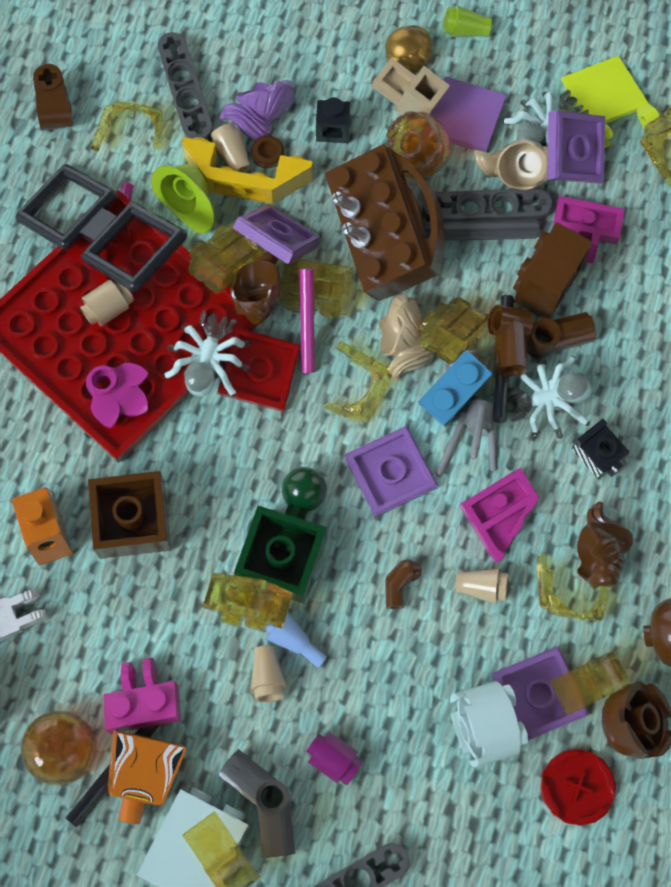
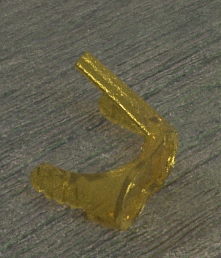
(113, 111)
(654, 141)
(366, 406)
(555, 606)

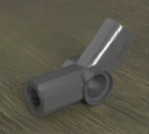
(275, 823)

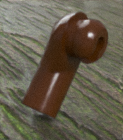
(397, 579)

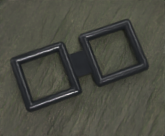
(101, 227)

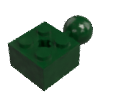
(272, 531)

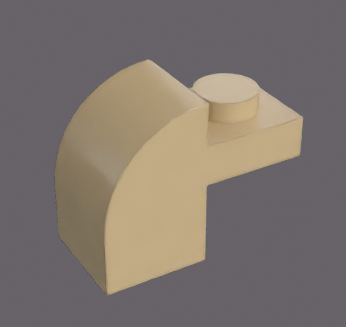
(408, 90)

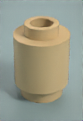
(106, 302)

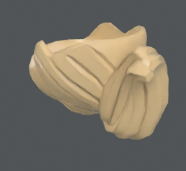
(519, 165)
(402, 337)

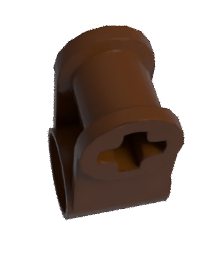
(52, 100)

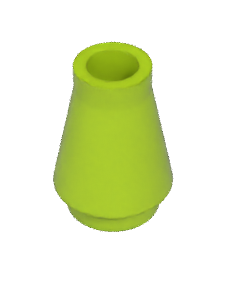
(466, 23)

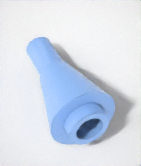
(295, 640)

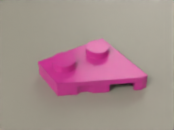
(500, 511)

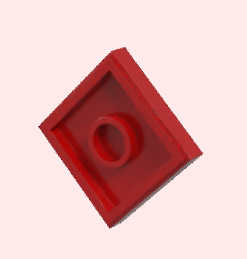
(270, 372)

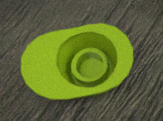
(185, 195)

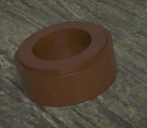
(267, 152)

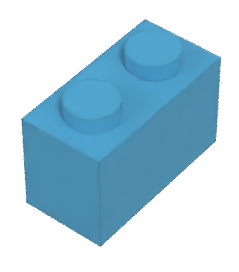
(455, 388)

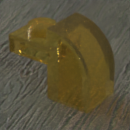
(590, 682)
(220, 854)

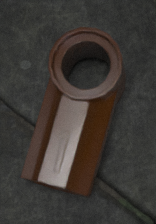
(511, 330)
(561, 334)

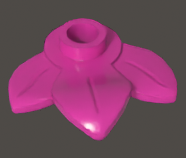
(121, 396)

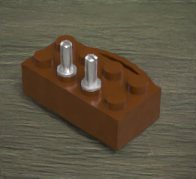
(386, 222)

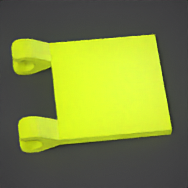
(609, 92)

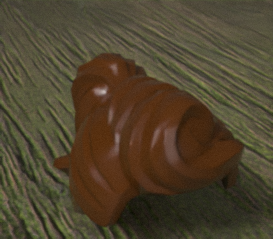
(257, 288)
(602, 548)

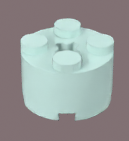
(488, 723)

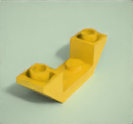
(291, 174)

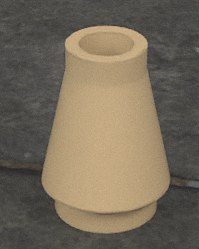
(231, 147)
(483, 584)
(267, 677)

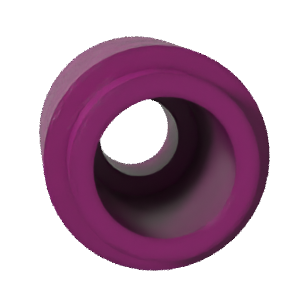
(334, 758)

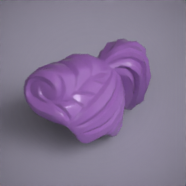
(260, 108)

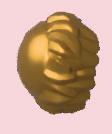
(409, 47)

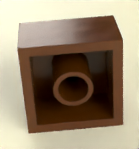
(550, 270)
(129, 515)

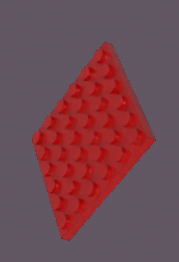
(58, 347)

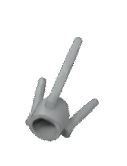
(478, 421)

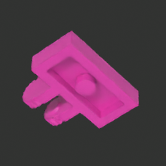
(591, 221)
(144, 705)

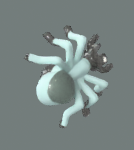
(537, 127)
(205, 361)
(557, 394)

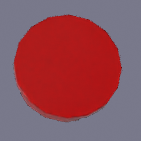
(577, 787)

